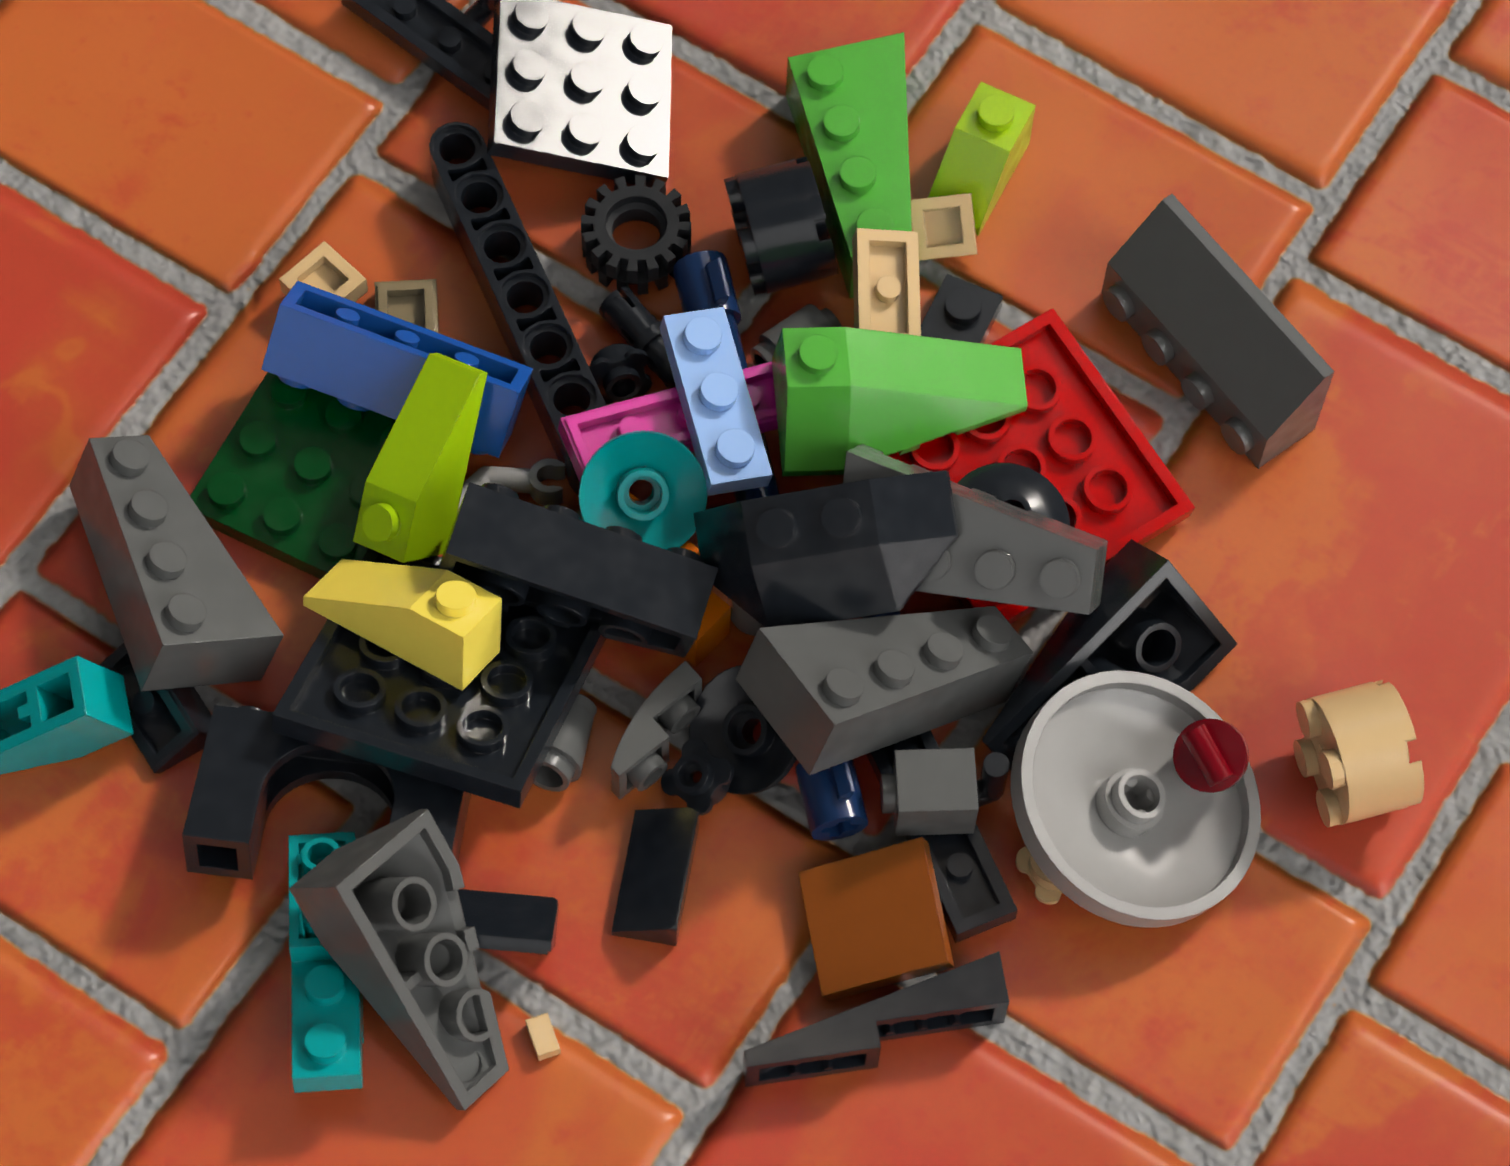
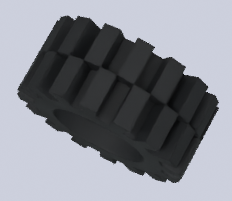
(628, 205)

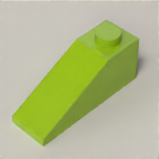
(423, 464)

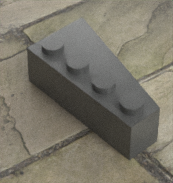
(1003, 549)
(879, 679)

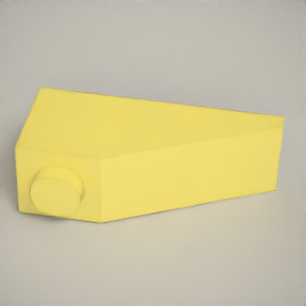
(415, 614)

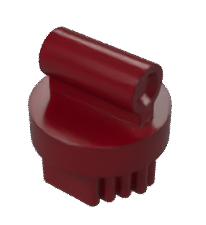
(1211, 755)

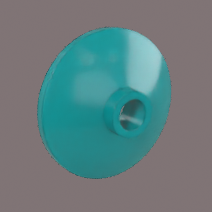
(676, 482)

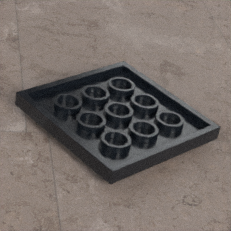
(405, 719)

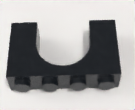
(252, 768)

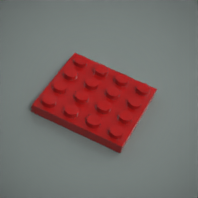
(1076, 440)

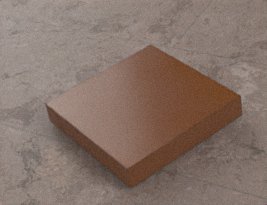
(875, 919)

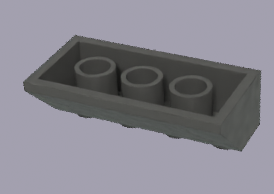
(1216, 333)

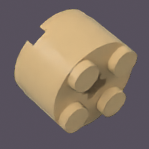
(1358, 752)

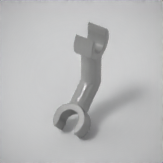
(524, 480)

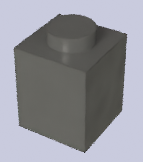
(931, 791)

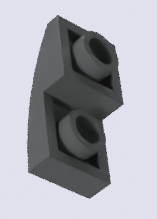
(645, 744)

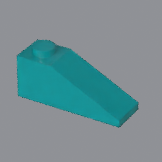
(62, 715)

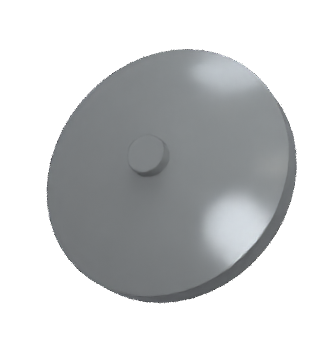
(1112, 813)

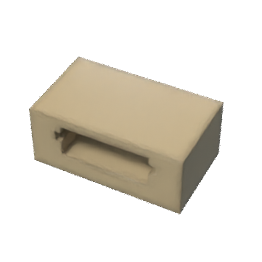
(543, 1036)

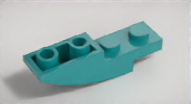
(324, 1000)

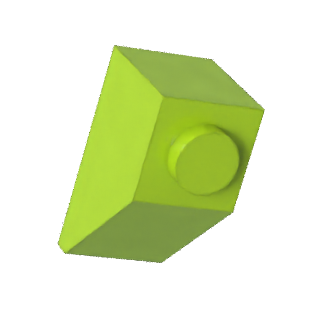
(985, 149)

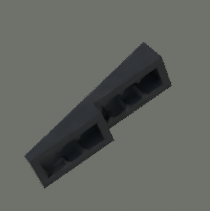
(851, 1040)

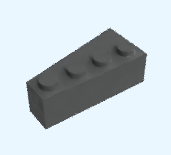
(166, 572)

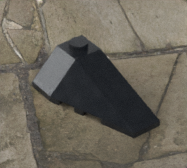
(1144, 625)

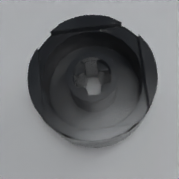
(781, 225)

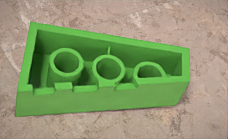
(855, 136)

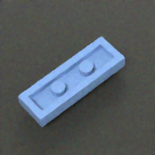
(715, 400)

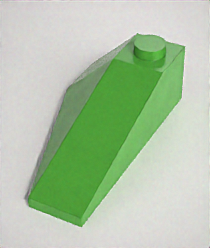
(884, 392)

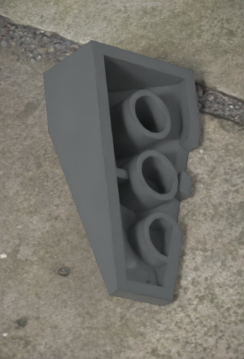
(400, 935)

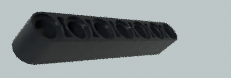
(512, 282)

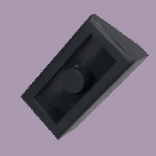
(165, 722)
(656, 874)
(511, 920)

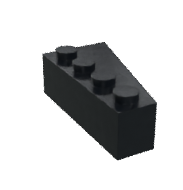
(579, 570)

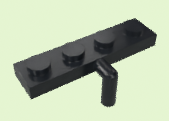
(439, 37)
(965, 872)

